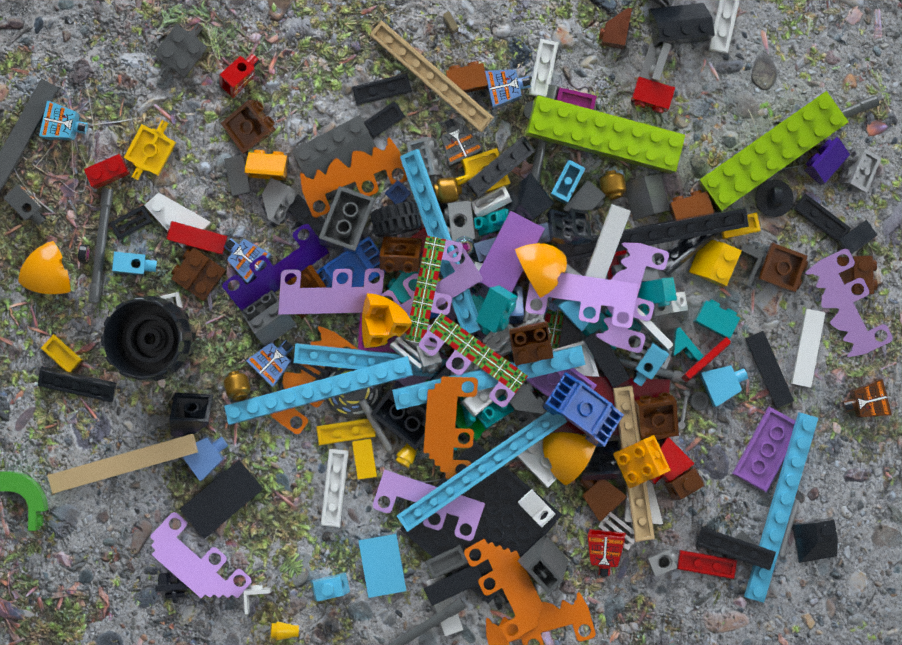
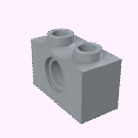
(462, 210)

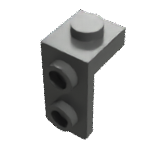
(750, 250)

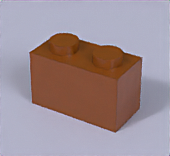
(468, 78)
(695, 205)

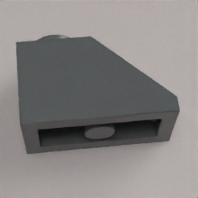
(586, 199)

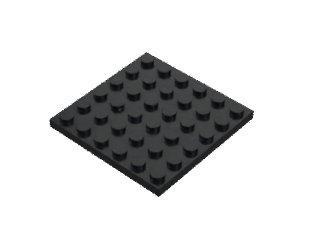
(501, 520)

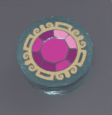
(467, 243)

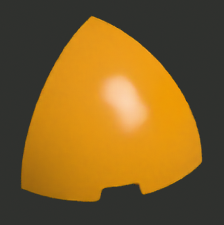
(542, 266)
(44, 271)
(382, 320)
(567, 454)

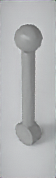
(681, 424)

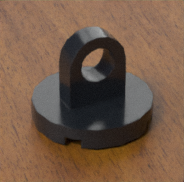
(774, 198)

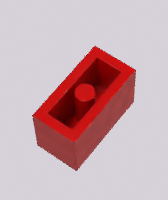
(652, 95)
(107, 171)

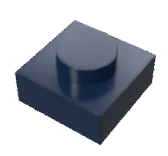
(397, 192)

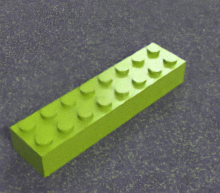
(605, 134)
(773, 151)

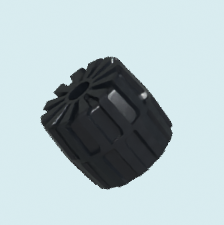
(127, 336)

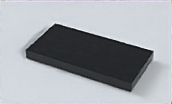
(221, 499)

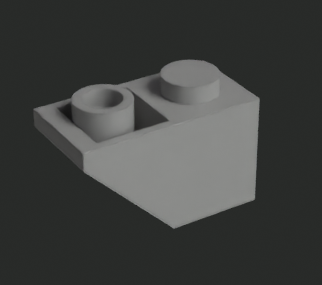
(277, 200)

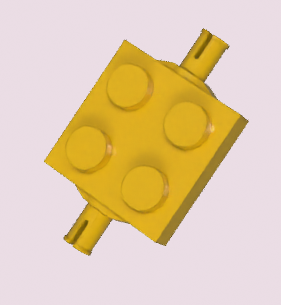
(150, 150)
(476, 163)

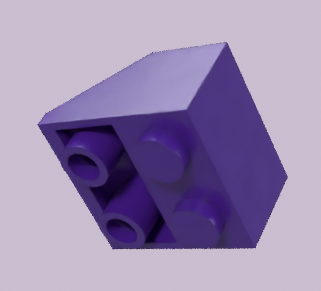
(830, 158)

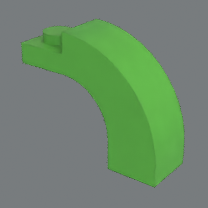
(30, 491)

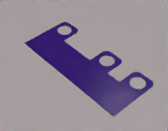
(270, 278)

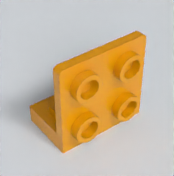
(641, 461)

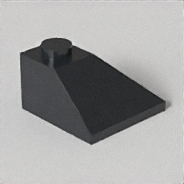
(529, 199)
(189, 413)
(815, 539)

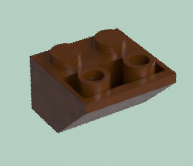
(530, 343)

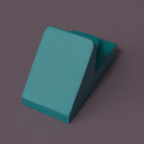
(682, 341)

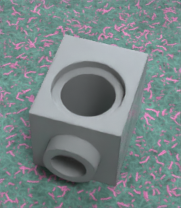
(654, 558)

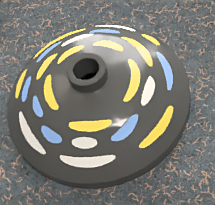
(348, 404)

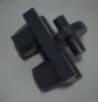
(165, 584)

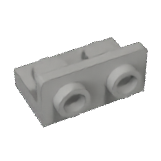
(655, 62)
(429, 151)
(860, 169)

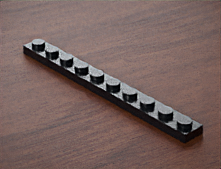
(666, 231)

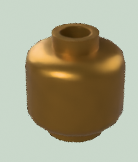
(613, 185)
(447, 190)
(237, 386)

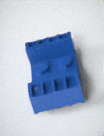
(365, 257)
(584, 409)

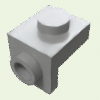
(429, 363)

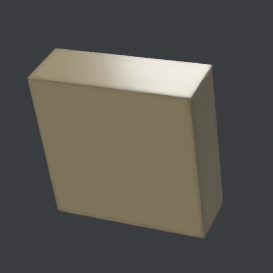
(450, 23)

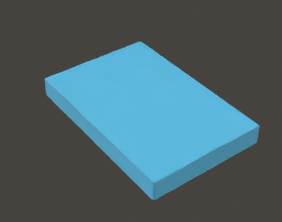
(382, 565)

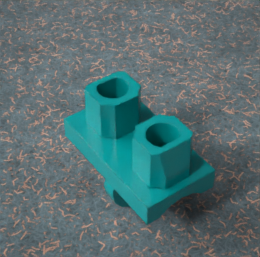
(490, 222)
(494, 413)

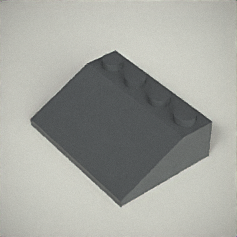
(334, 144)

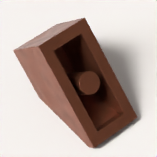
(616, 30)

